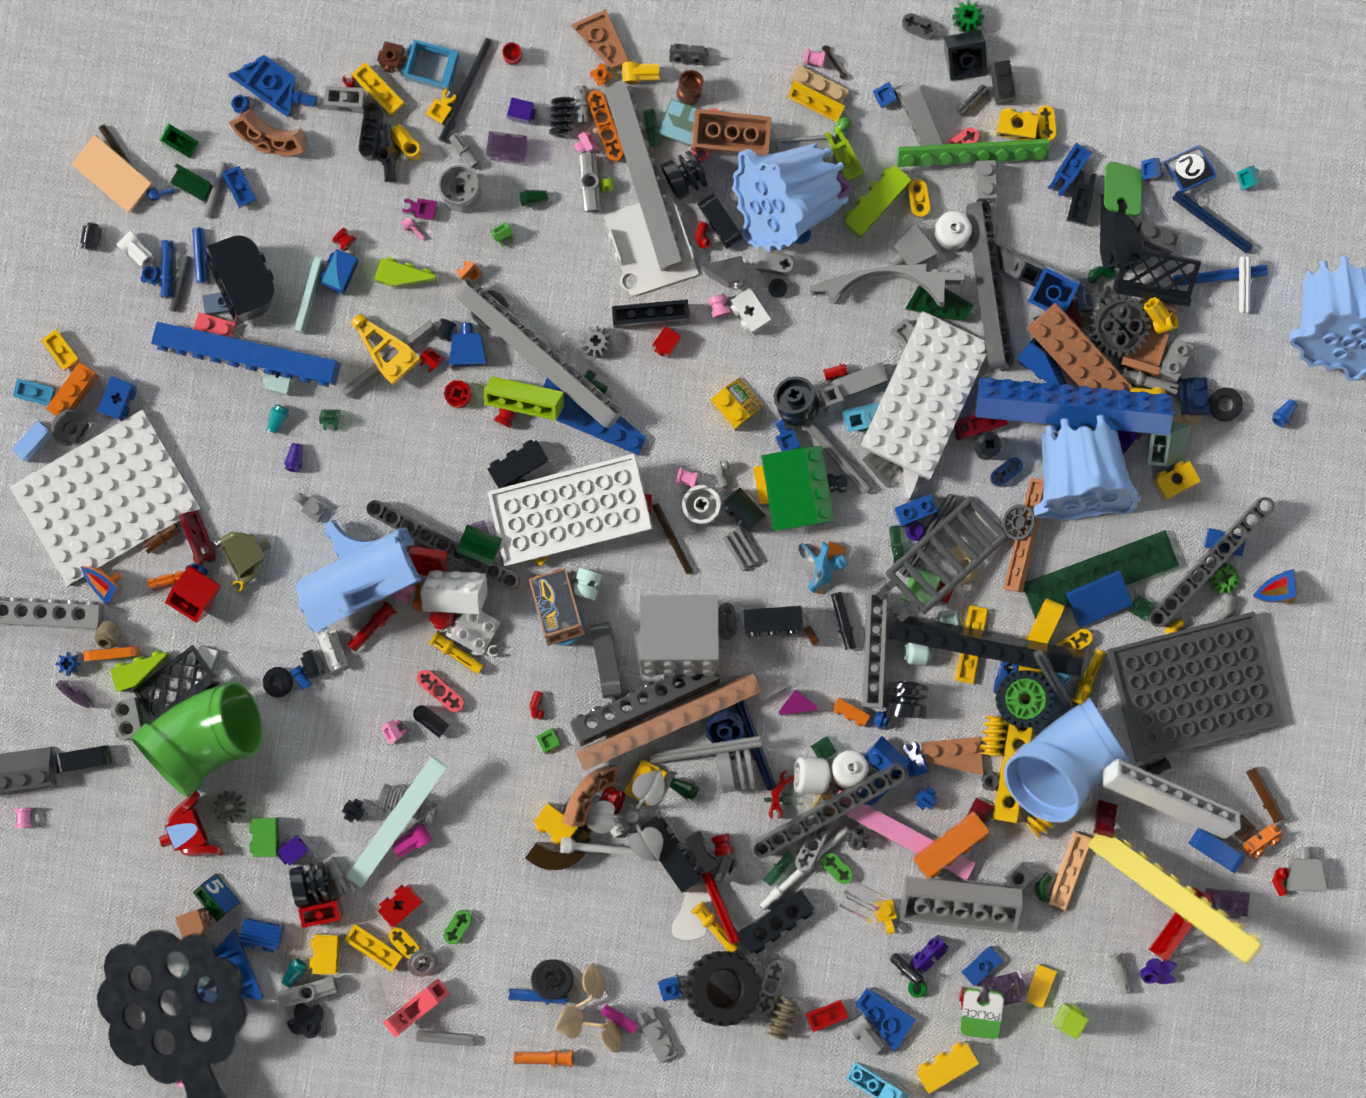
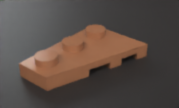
(602, 38)
(955, 753)

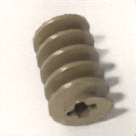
(783, 1018)

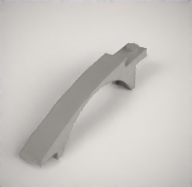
(932, 281)

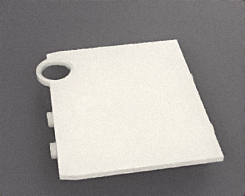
(636, 249)

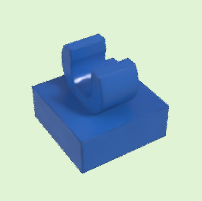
(1151, 169)

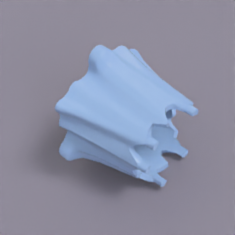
(785, 194)
(1334, 319)
(1084, 474)

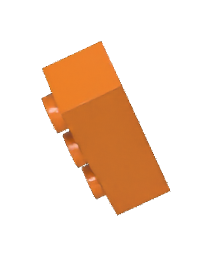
(850, 712)

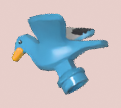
(819, 566)

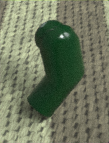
(1098, 272)
(590, 375)
(1041, 887)

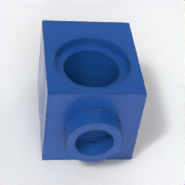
(669, 988)

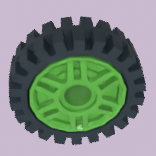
(1040, 698)

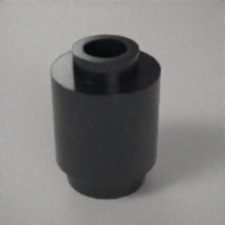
(90, 236)
(312, 663)

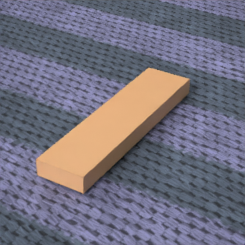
(1069, 871)

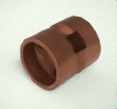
(690, 87)

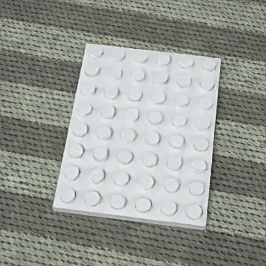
(105, 497)

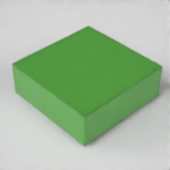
(548, 740)

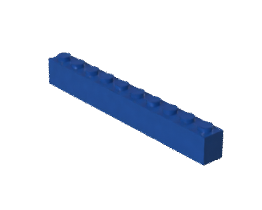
(246, 353)

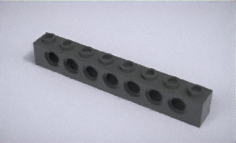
(639, 710)

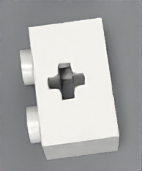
(749, 300)

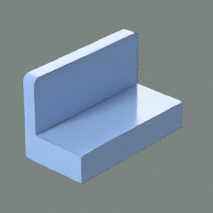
(32, 441)

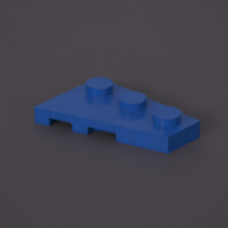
(886, 1017)

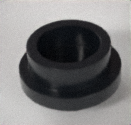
(777, 288)

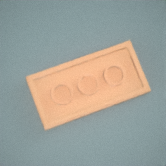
(112, 173)

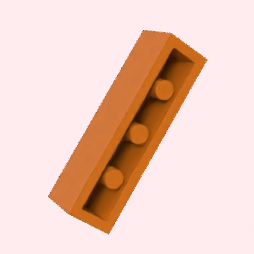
(950, 845)

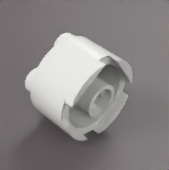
(706, 495)

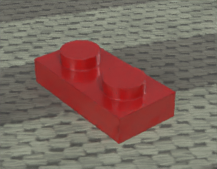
(826, 1015)

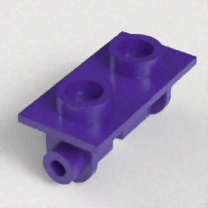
(922, 959)

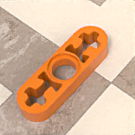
(111, 653)

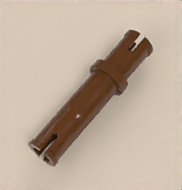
(1268, 801)

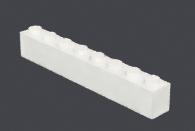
(1171, 799)

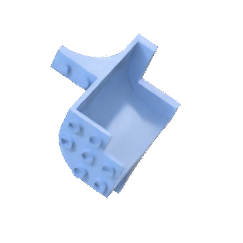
(358, 578)

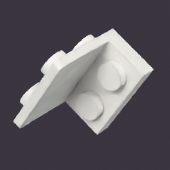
(473, 630)

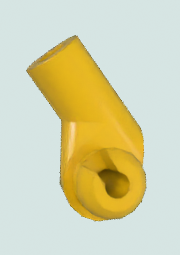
(1174, 626)

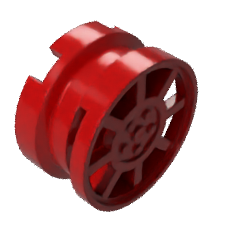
(457, 394)
(615, 797)

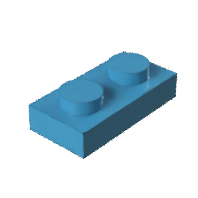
(33, 392)

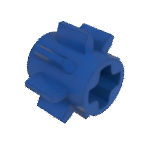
(68, 669)
(926, 798)

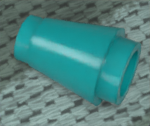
(277, 417)
(294, 972)

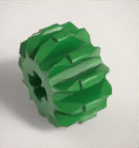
(966, 22)

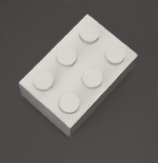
(454, 592)

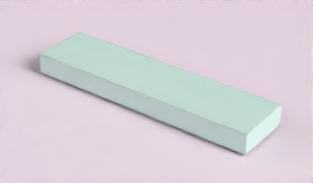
(309, 295)

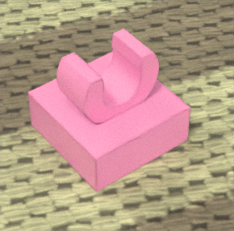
(587, 143)
(392, 732)

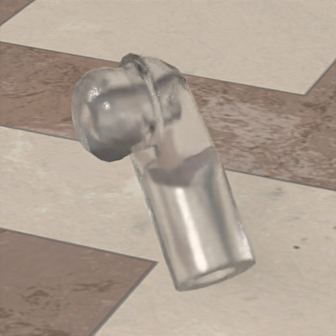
(1202, 195)

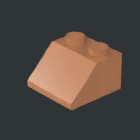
(194, 922)

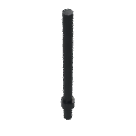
(449, 122)

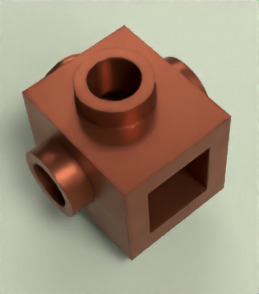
(391, 57)

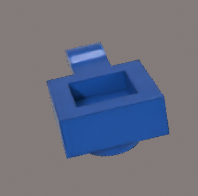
(787, 439)

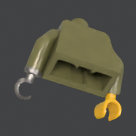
(243, 555)

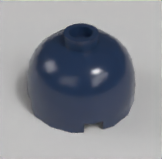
(724, 726)

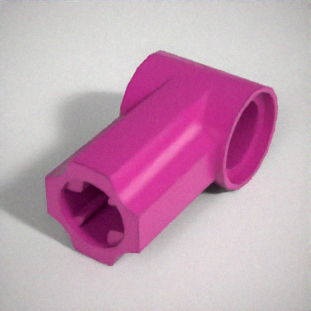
(414, 839)

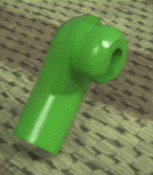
(843, 123)

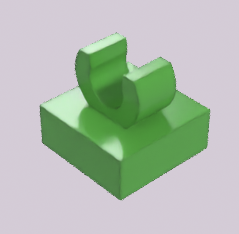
(501, 232)

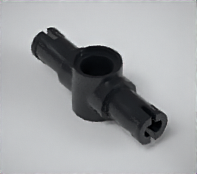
(387, 152)

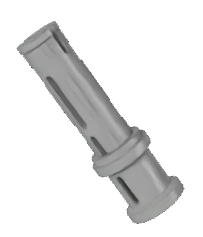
(1140, 379)

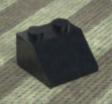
(965, 55)

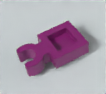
(423, 208)

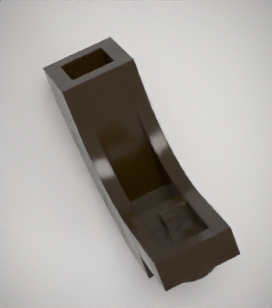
(552, 860)

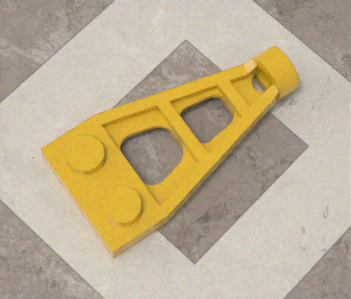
(399, 364)

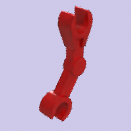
(775, 793)

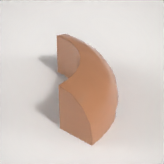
(266, 138)
(580, 800)

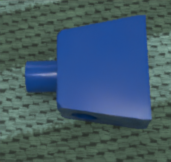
(467, 348)

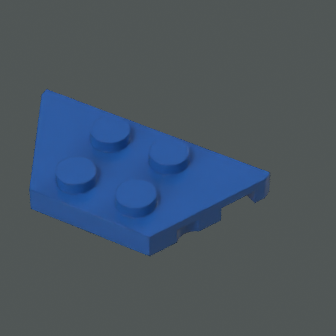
(268, 82)
(234, 950)

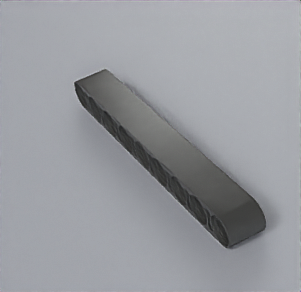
(989, 285)
(433, 543)
(1219, 557)
(823, 817)

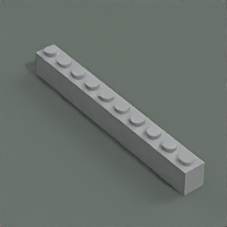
(643, 176)

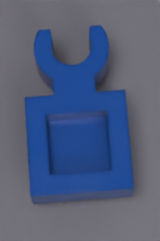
(917, 761)

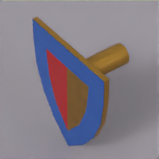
(1278, 588)

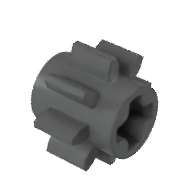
(857, 838)

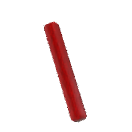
(720, 907)

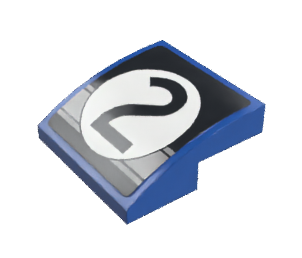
(1190, 169)

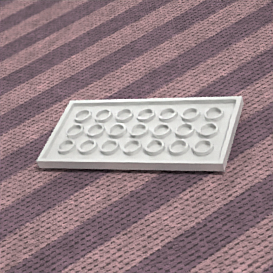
(925, 395)
(570, 510)

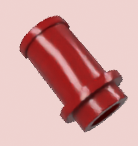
(835, 372)

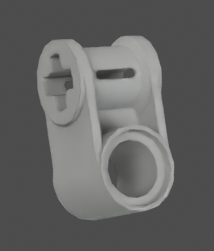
(772, 263)

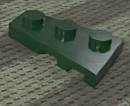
(954, 306)

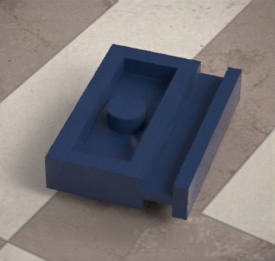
(1194, 396)

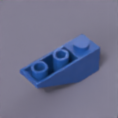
(1041, 363)

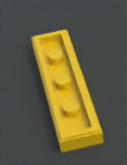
(967, 663)

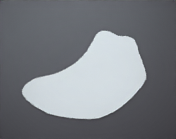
(687, 925)

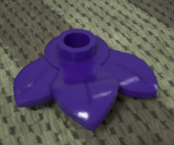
(1158, 971)

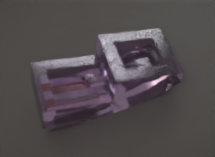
(79, 697)

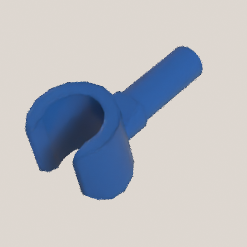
(154, 195)

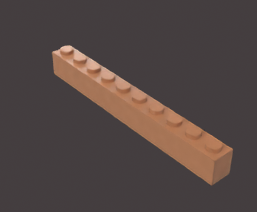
(668, 721)

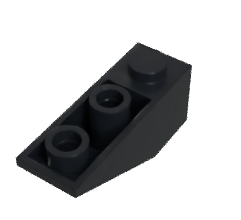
(1019, 266)

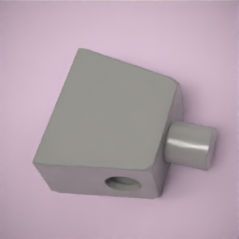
(913, 249)
(1305, 872)

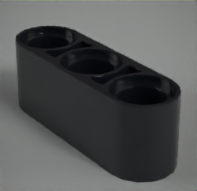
(367, 123)
(720, 221)
(83, 759)

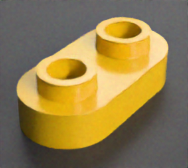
(920, 198)

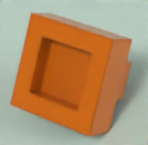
(470, 271)

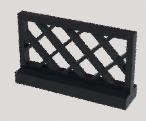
(1149, 290)
(208, 682)

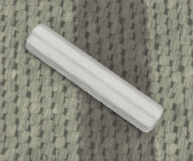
(1244, 284)

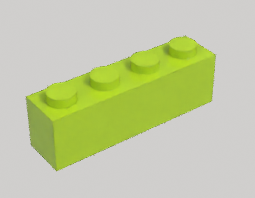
(877, 201)
(523, 398)

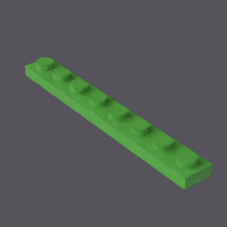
(972, 152)

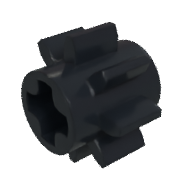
(353, 810)

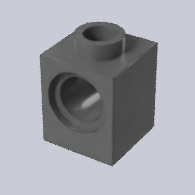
(1027, 875)

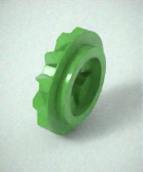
(1233, 581)

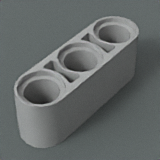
(861, 380)

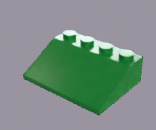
(797, 488)

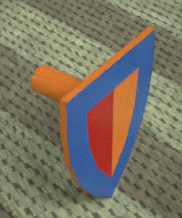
(101, 583)

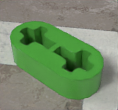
(833, 871)
(461, 929)

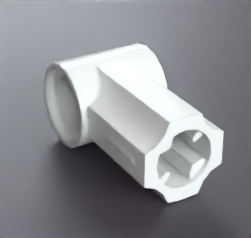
(133, 247)

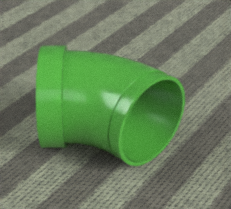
(202, 735)

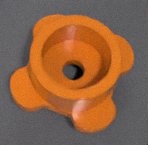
(600, 80)

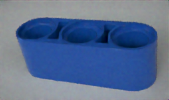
(1216, 850)

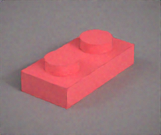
(214, 325)

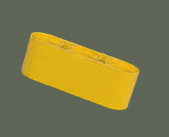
(1046, 621)

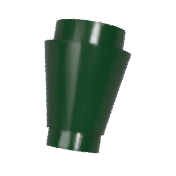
(533, 197)
(684, 788)

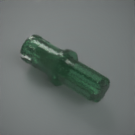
(651, 127)
(896, 542)
(779, 869)

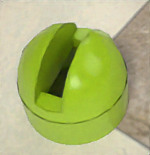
(605, 184)

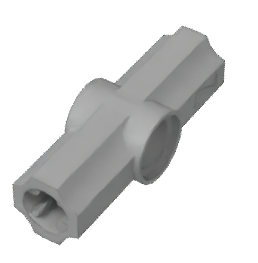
(589, 171)
(319, 989)

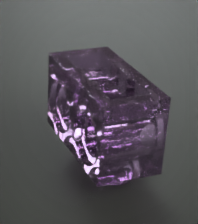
(1227, 900)
(1009, 985)

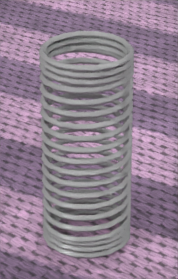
(433, 808)

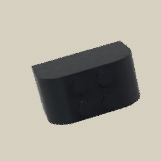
(241, 277)

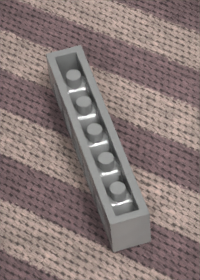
(92, 618)
(874, 650)

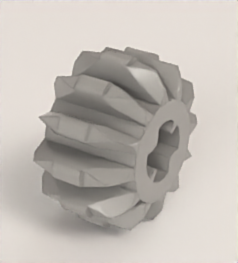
(601, 337)

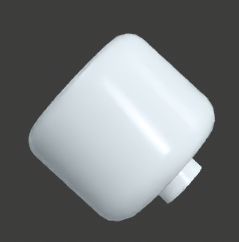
(945, 233)
(845, 762)
(811, 775)

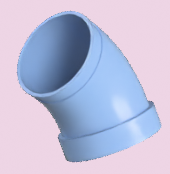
(1063, 764)

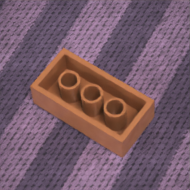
(730, 132)

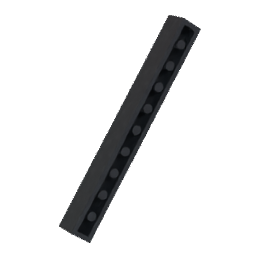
(985, 644)

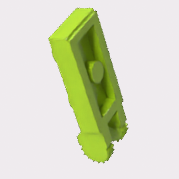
(844, 153)

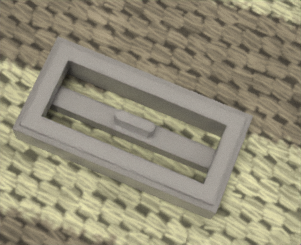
(732, 535)

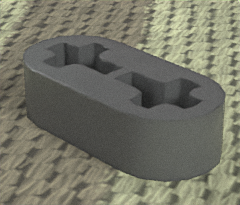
(916, 30)
(721, 621)

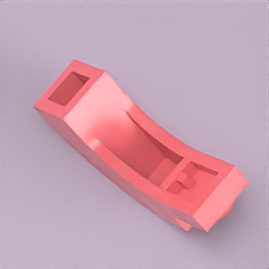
(416, 1007)

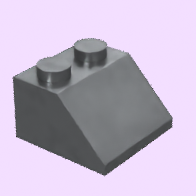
(727, 272)

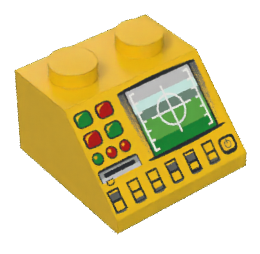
(736, 403)

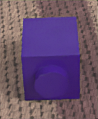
(521, 111)
(293, 851)

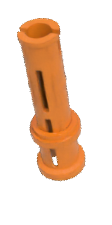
(549, 1058)

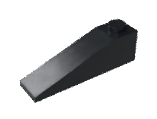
(1116, 234)

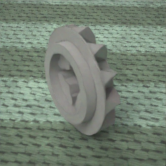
(422, 969)

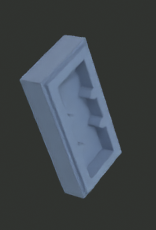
(214, 303)

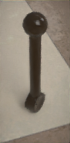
(843, 75)

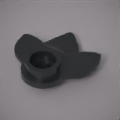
(304, 1018)

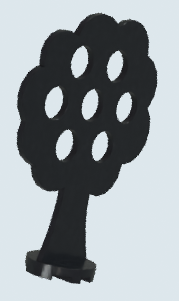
(190, 1056)

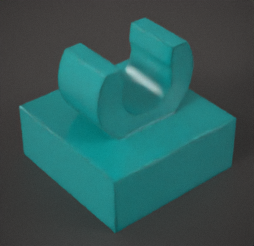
(1248, 177)

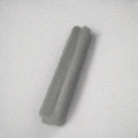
(444, 1038)

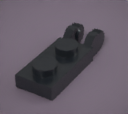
(1081, 200)

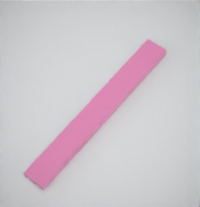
(902, 834)

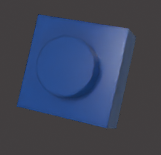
(885, 95)

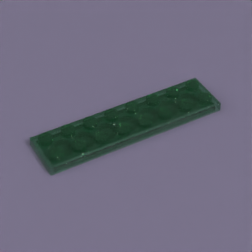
(1133, 560)

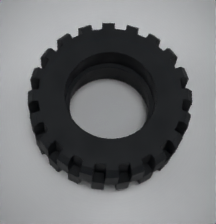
(747, 995)

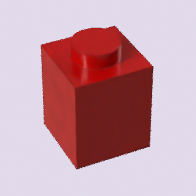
(666, 342)

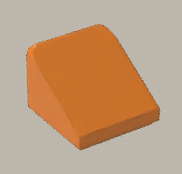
(835, 549)

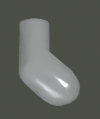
(1229, 606)

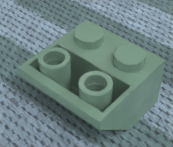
(1168, 449)

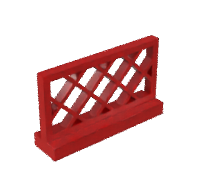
(1173, 932)

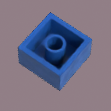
(1054, 288)

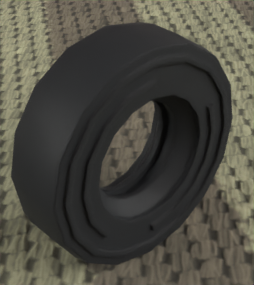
(1236, 400)

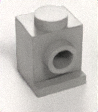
(827, 399)

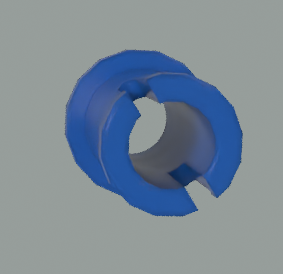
(303, 98)
(301, 677)

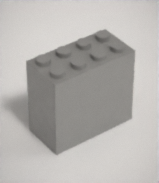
(679, 635)

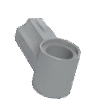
(863, 1032)

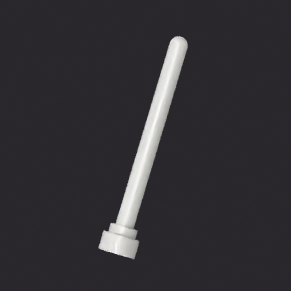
(569, 845)

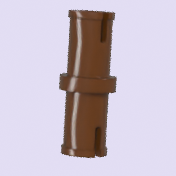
(161, 538)

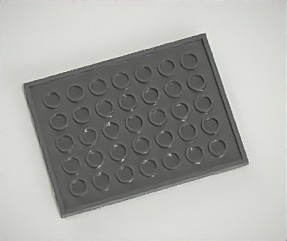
(1195, 686)

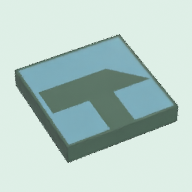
(678, 122)

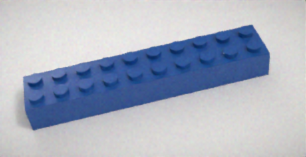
(1079, 405)

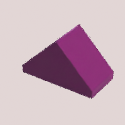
(797, 703)

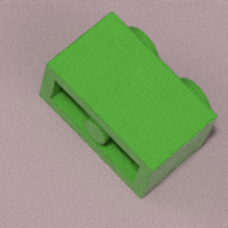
(264, 836)

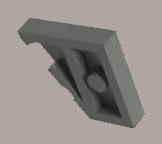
(880, 467)

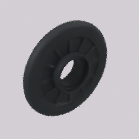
(556, 990)

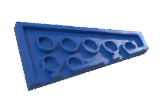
(620, 434)

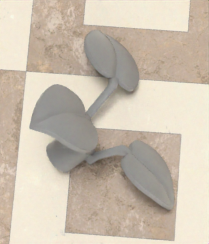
(646, 843)

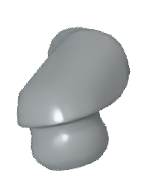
(720, 473)

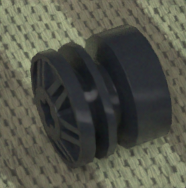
(684, 175)
(906, 700)
(305, 885)

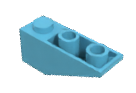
(859, 417)
(874, 1084)

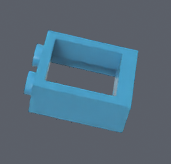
(413, 50)

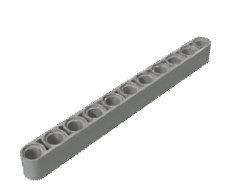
(538, 353)

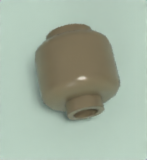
(108, 634)

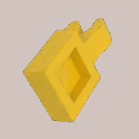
(886, 914)

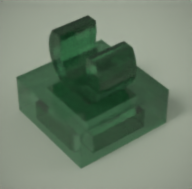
(330, 416)
(1141, 608)
(823, 748)

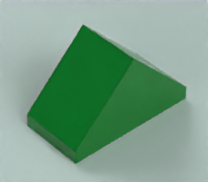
(178, 141)

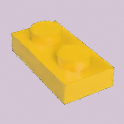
(60, 350)

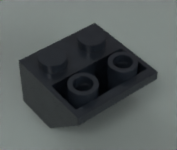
(743, 509)

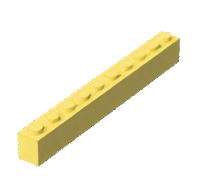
(1176, 897)

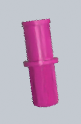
(619, 1018)

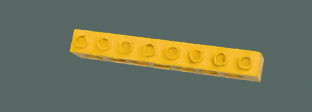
(1000, 811)

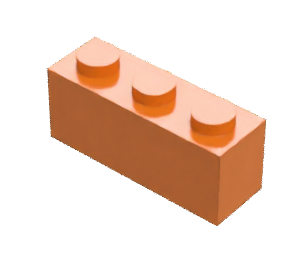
(73, 389)

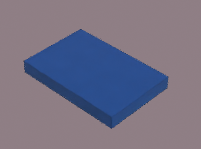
(1099, 598)

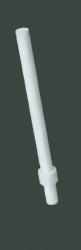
(776, 893)

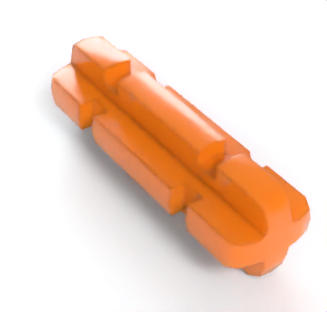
(164, 580)

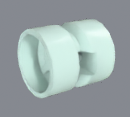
(586, 584)

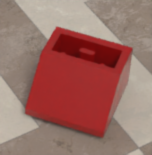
(193, 594)

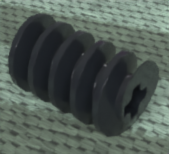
(561, 117)
(995, 446)

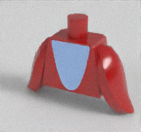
(187, 832)

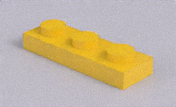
(378, 89)
(815, 101)
(373, 947)

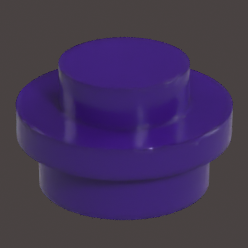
(915, 531)

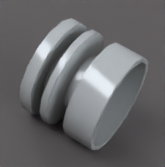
(461, 178)
(735, 770)

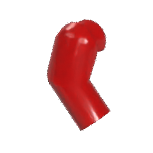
(700, 236)
(534, 705)

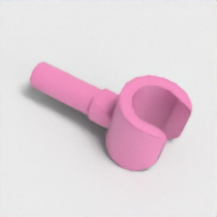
(408, 224)

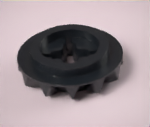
(269, 679)

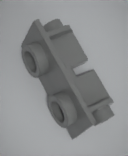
(696, 55)

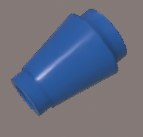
(1284, 414)

